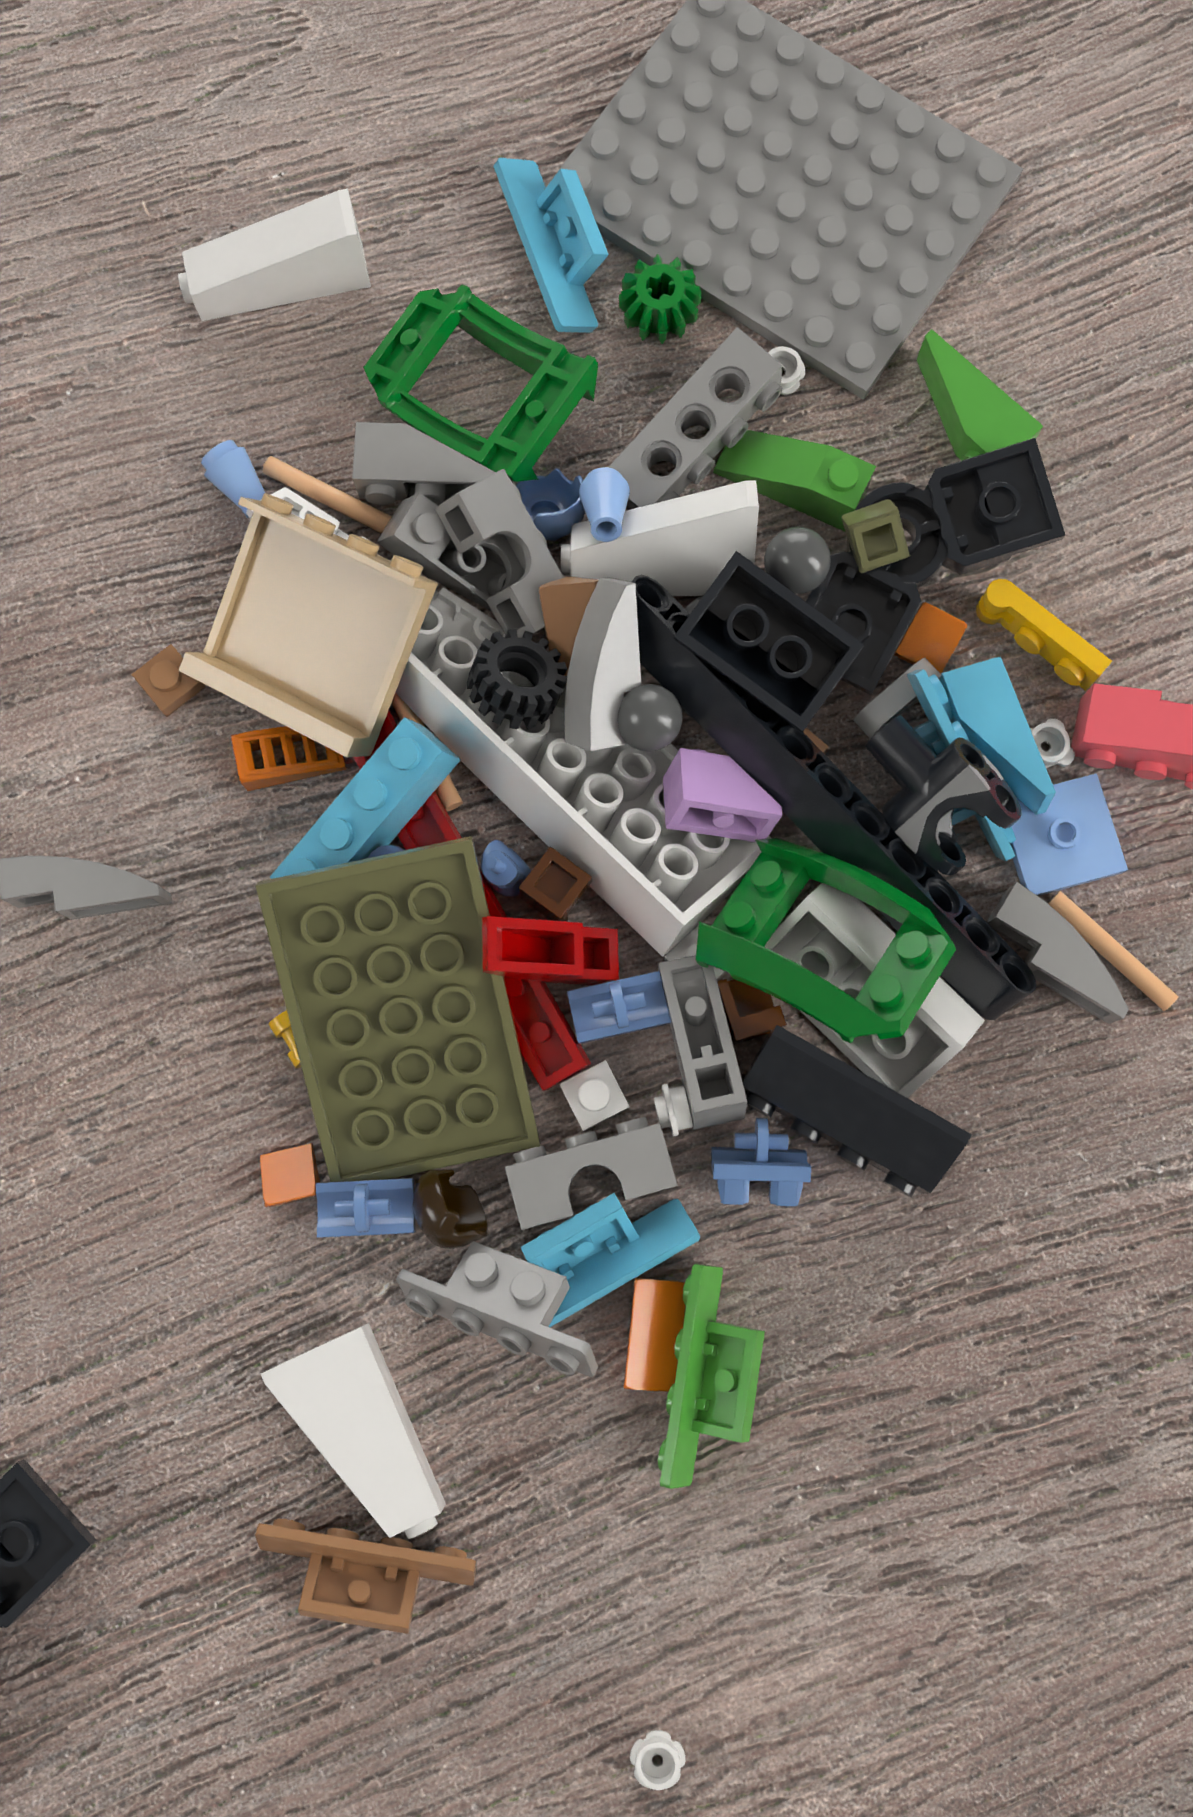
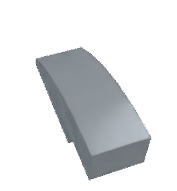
(602, 666)
(76, 886)
(1057, 953)

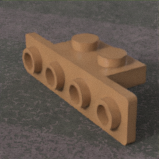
(362, 1579)

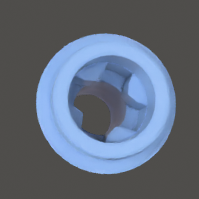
(232, 472)
(604, 500)

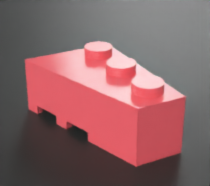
(1135, 732)

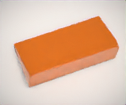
(653, 1329)

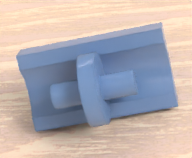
(618, 1007)
(760, 1158)
(365, 1207)

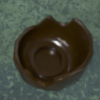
(446, 1212)

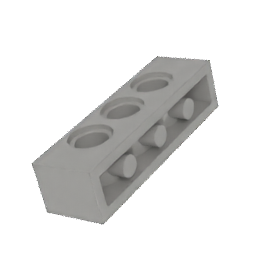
(734, 365)

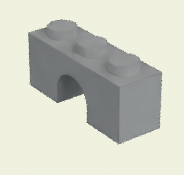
(496, 518)
(543, 1181)

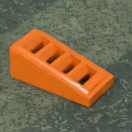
(272, 774)

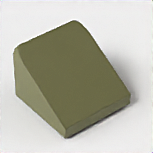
(875, 535)

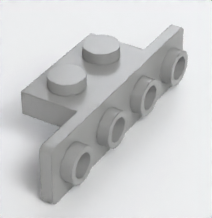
(505, 1301)

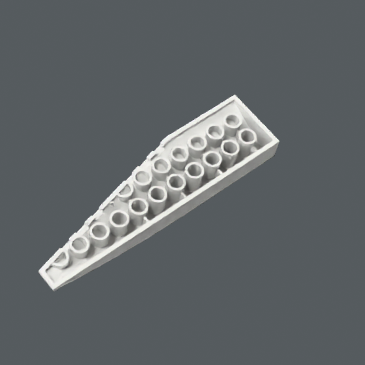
(589, 806)

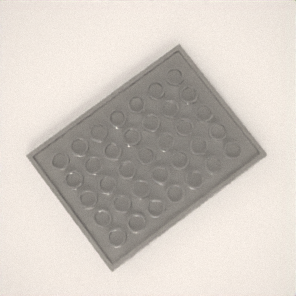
(788, 186)

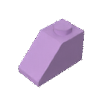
(716, 798)

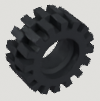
(506, 698)

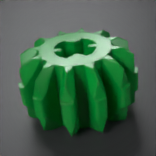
(659, 298)

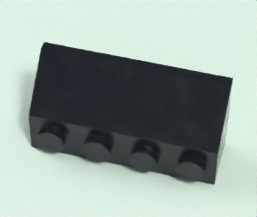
(852, 1112)

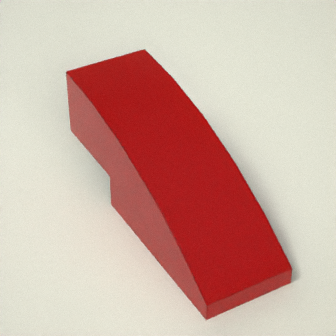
(549, 951)

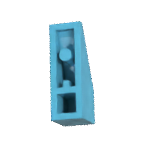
(995, 723)

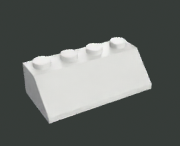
(843, 944)

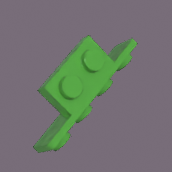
(712, 1381)

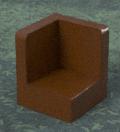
(554, 885)
(748, 1011)

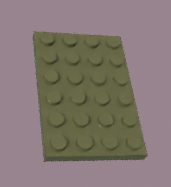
(393, 1015)

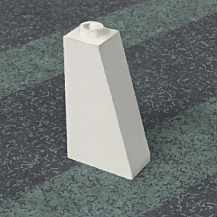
(278, 260)
(672, 541)
(360, 1426)

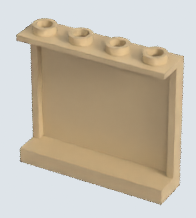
(313, 628)

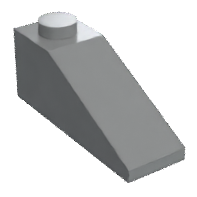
(702, 1043)

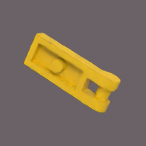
(1042, 633)

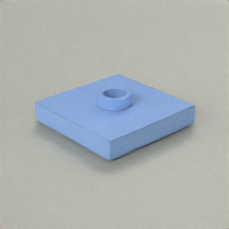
(1069, 841)

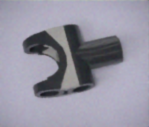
(934, 788)

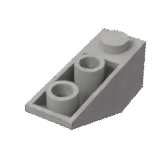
(400, 461)
(421, 537)

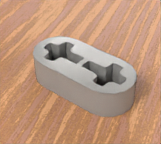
(892, 701)

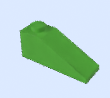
(969, 404)
(799, 474)

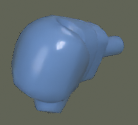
(503, 868)

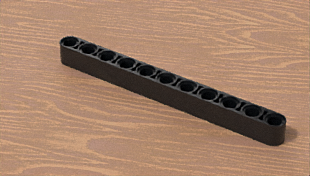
(825, 803)

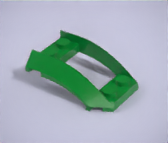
(535, 416)
(761, 902)

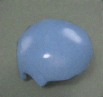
(553, 503)

